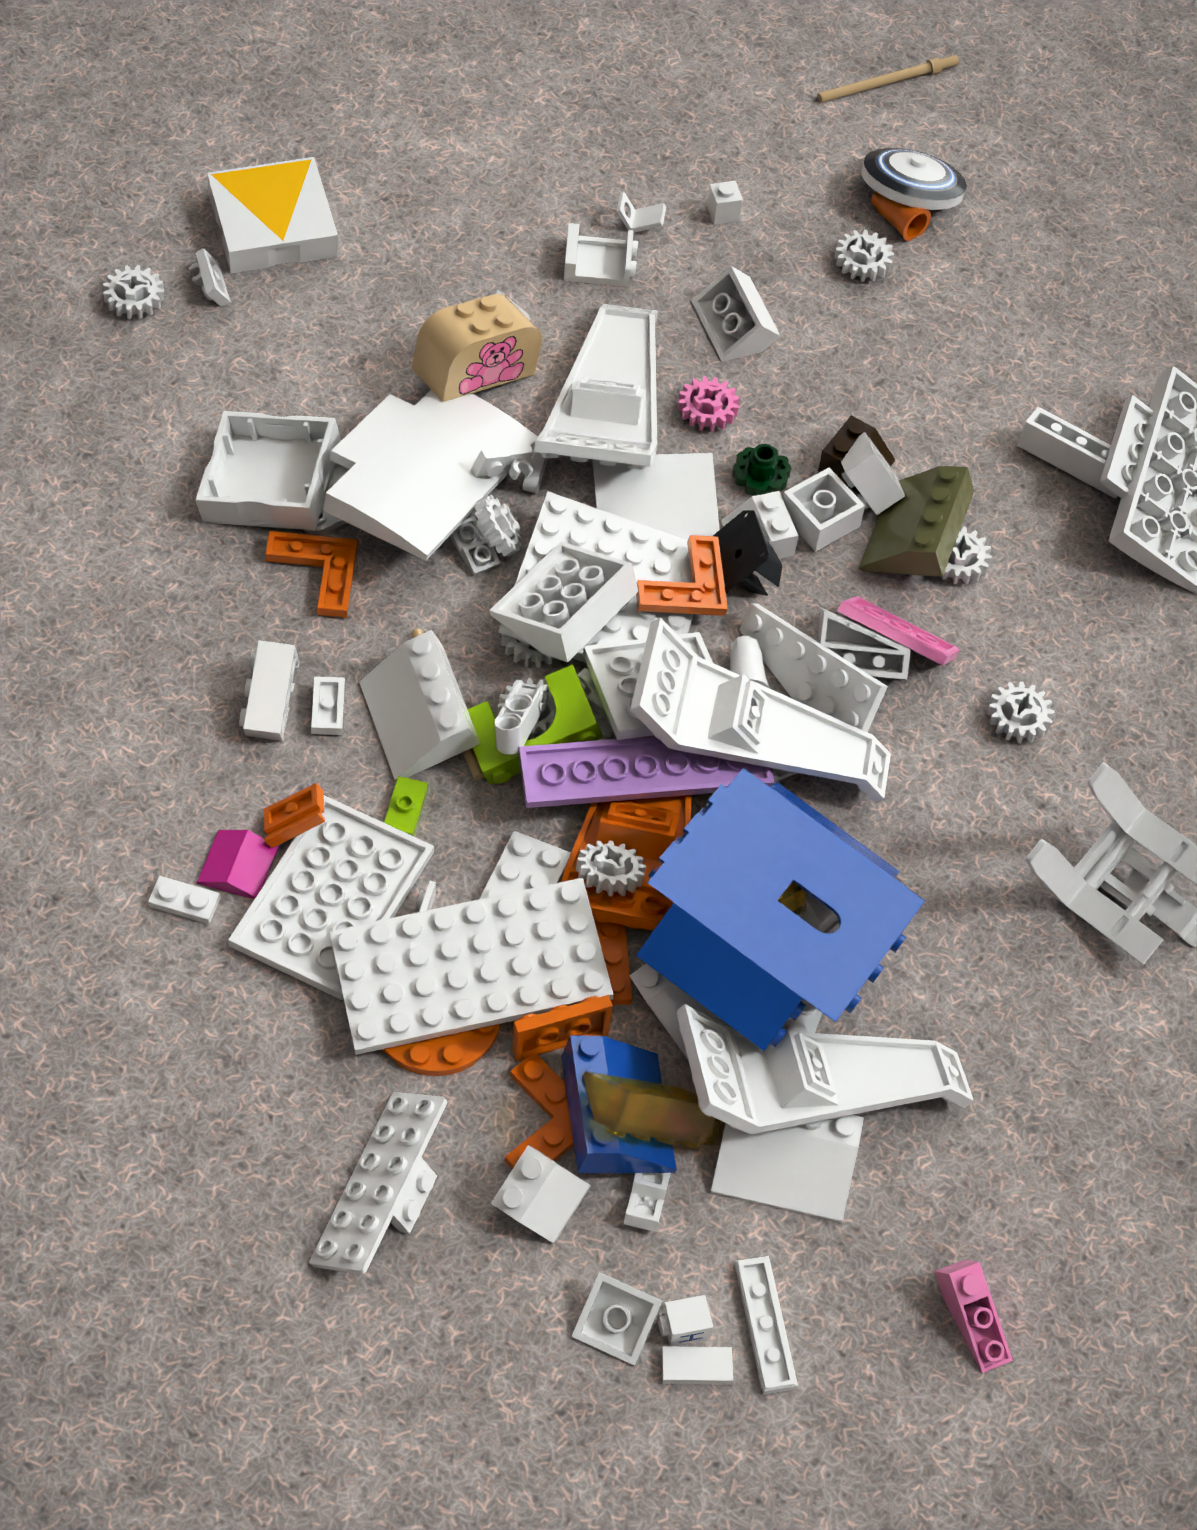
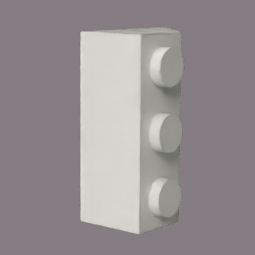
(735, 316)

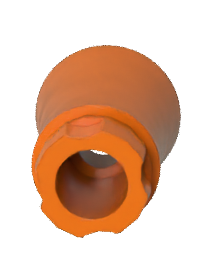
(905, 219)

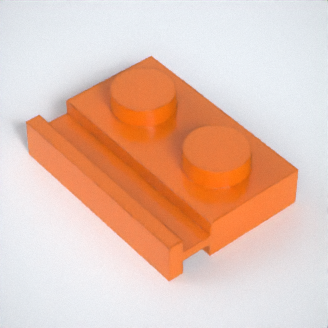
(294, 815)

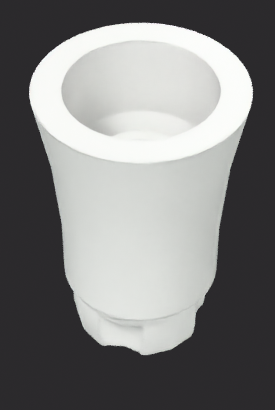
(748, 660)

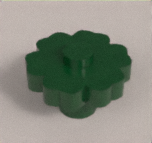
(761, 470)

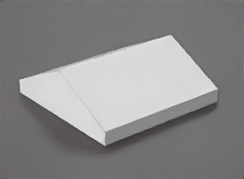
(617, 1318)

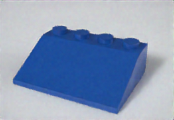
(593, 1146)

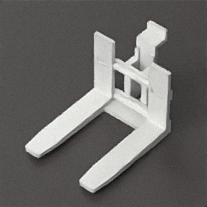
(1145, 888)

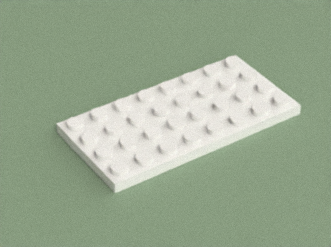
(469, 965)

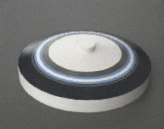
(913, 178)

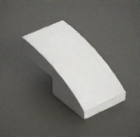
(646, 1200)

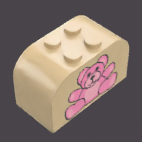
(475, 347)

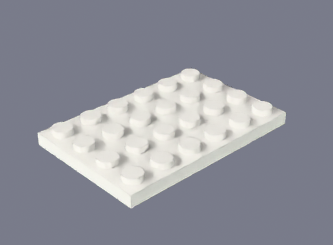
(329, 880)

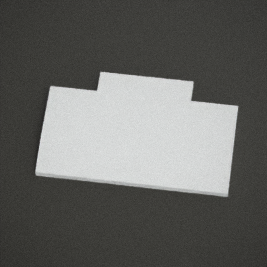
(414, 466)
(1156, 478)

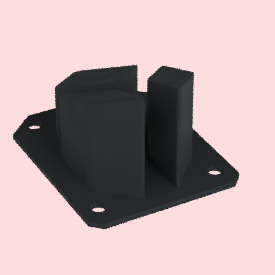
(746, 551)

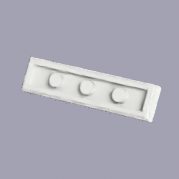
(766, 1325)

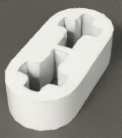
(533, 482)

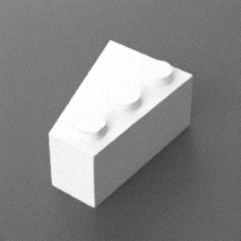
(863, 647)
(269, 690)

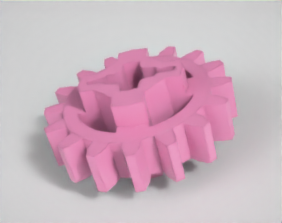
(708, 403)

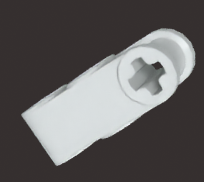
(519, 716)

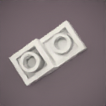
(473, 547)

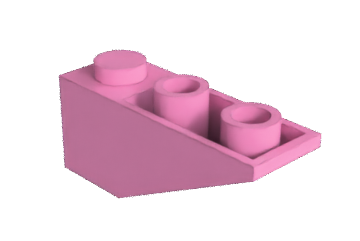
(974, 1312)

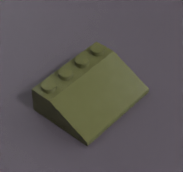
(923, 526)

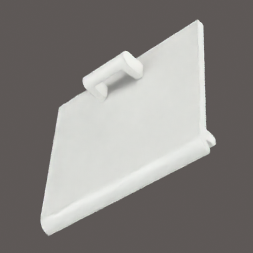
(668, 496)

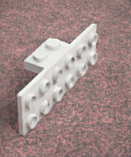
(385, 1185)

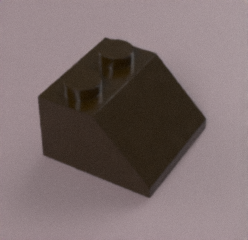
(844, 440)

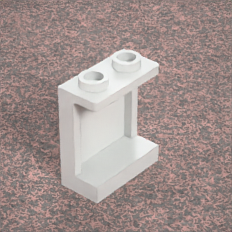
(599, 259)

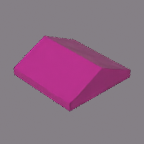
(238, 863)

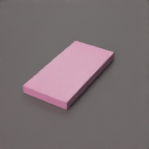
(899, 630)

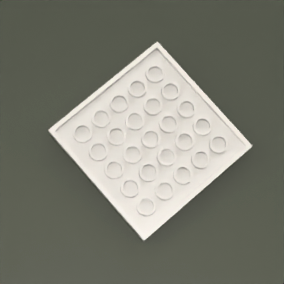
(651, 551)

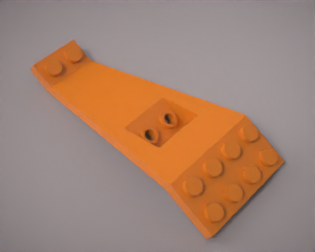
(641, 825)

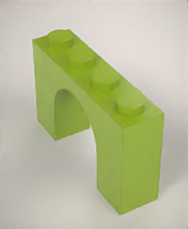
(572, 723)

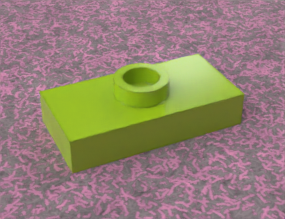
(406, 804)

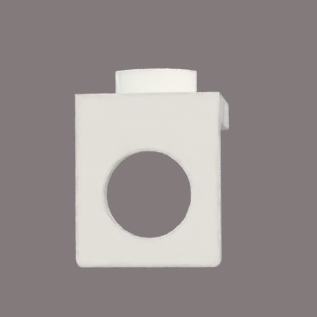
(642, 218)

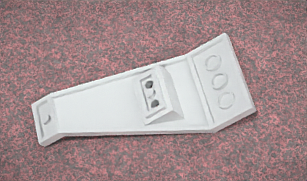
(610, 394)
(729, 717)
(812, 1074)

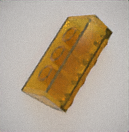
(649, 1110)

